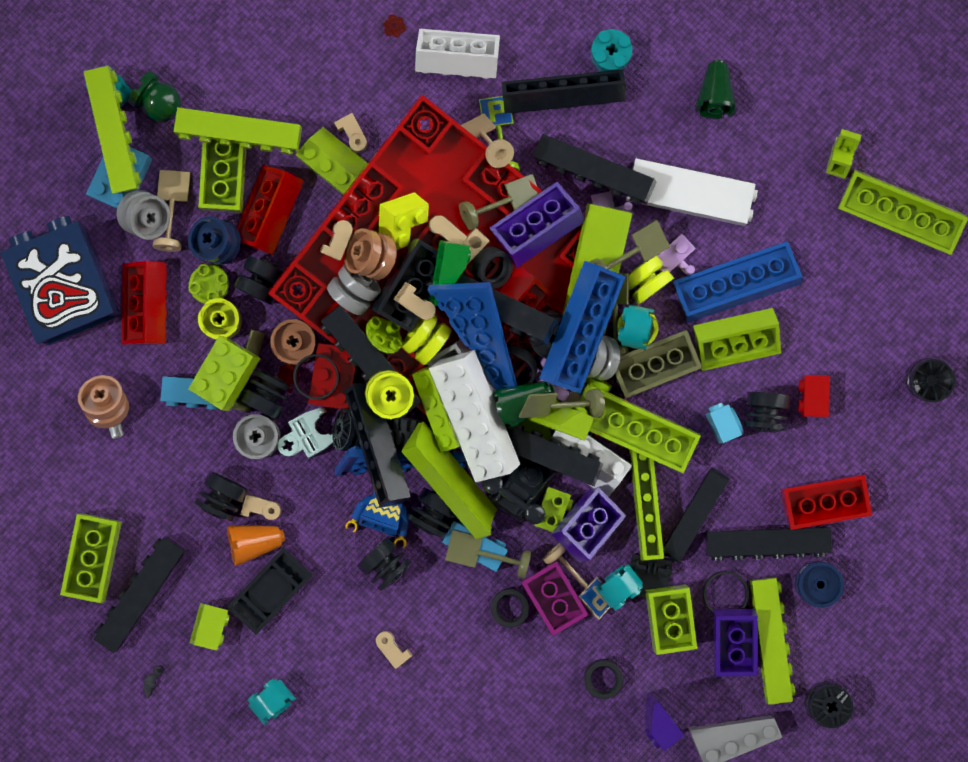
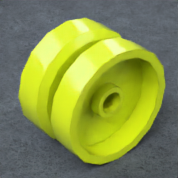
(646, 278)
(426, 339)
(401, 397)

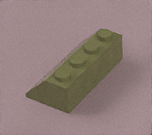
(657, 364)

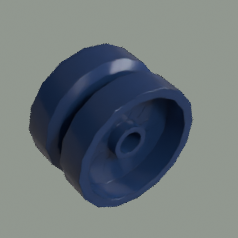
(214, 240)
(807, 579)

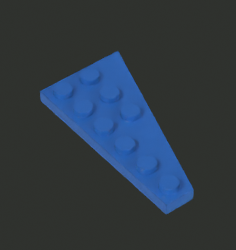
(478, 325)
(354, 461)

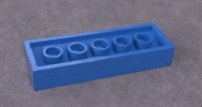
(737, 282)
(582, 327)

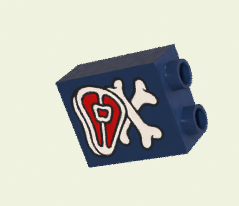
(59, 281)

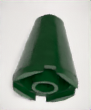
(716, 92)
(513, 399)

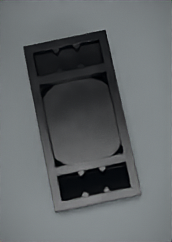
(269, 591)

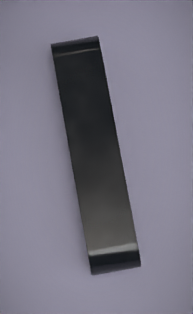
(695, 514)

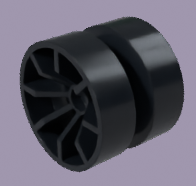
(262, 275)
(930, 379)

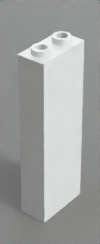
(699, 193)

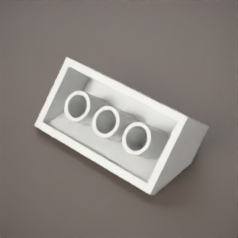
(457, 53)
(614, 466)

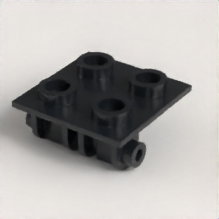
(652, 573)

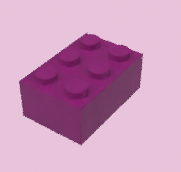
(554, 598)

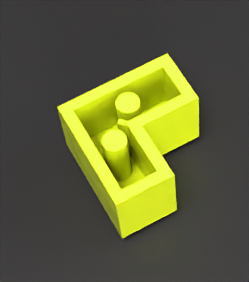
(400, 215)

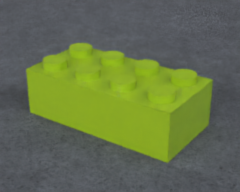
(222, 178)
(91, 558)

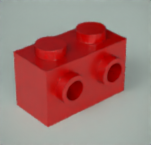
(814, 396)

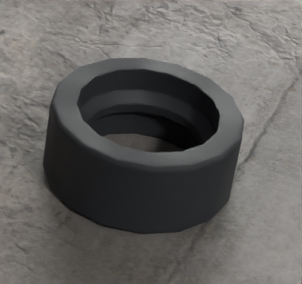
(503, 272)
(525, 608)
(603, 694)

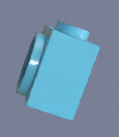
(724, 423)

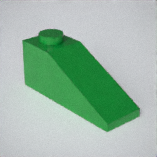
(450, 264)

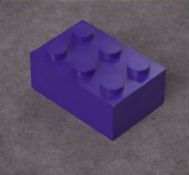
(588, 524)
(735, 642)

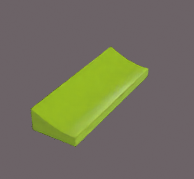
(903, 212)
(601, 237)
(644, 431)
(450, 481)

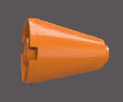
(253, 541)

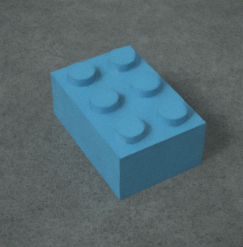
(100, 186)

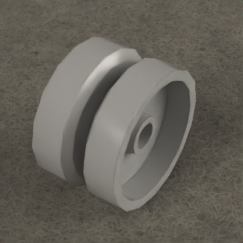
(143, 214)
(353, 291)
(605, 360)
(244, 436)

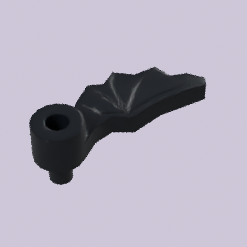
(150, 680)

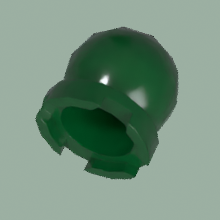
(156, 98)

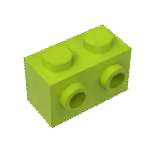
(554, 505)
(209, 626)

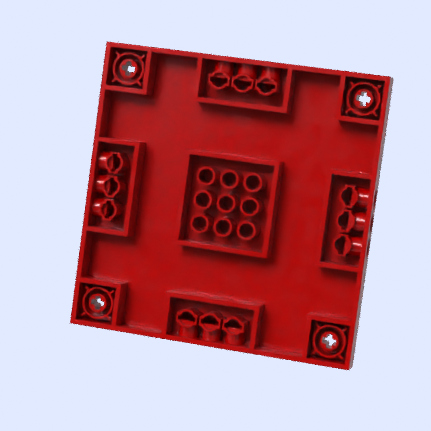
(444, 170)

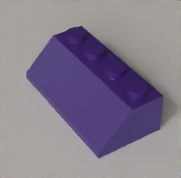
(537, 224)
(660, 726)

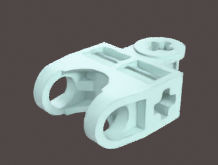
(299, 438)

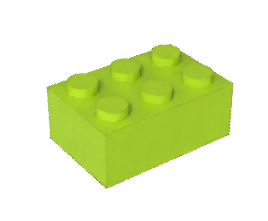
(224, 373)
(671, 619)

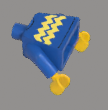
(388, 520)

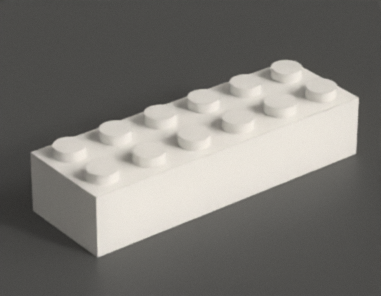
(474, 416)

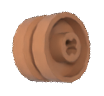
(370, 254)
(288, 331)
(103, 401)

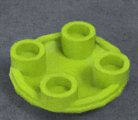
(208, 283)
(384, 335)

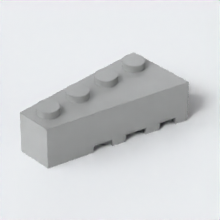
(733, 738)

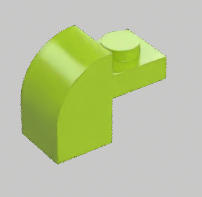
(842, 153)

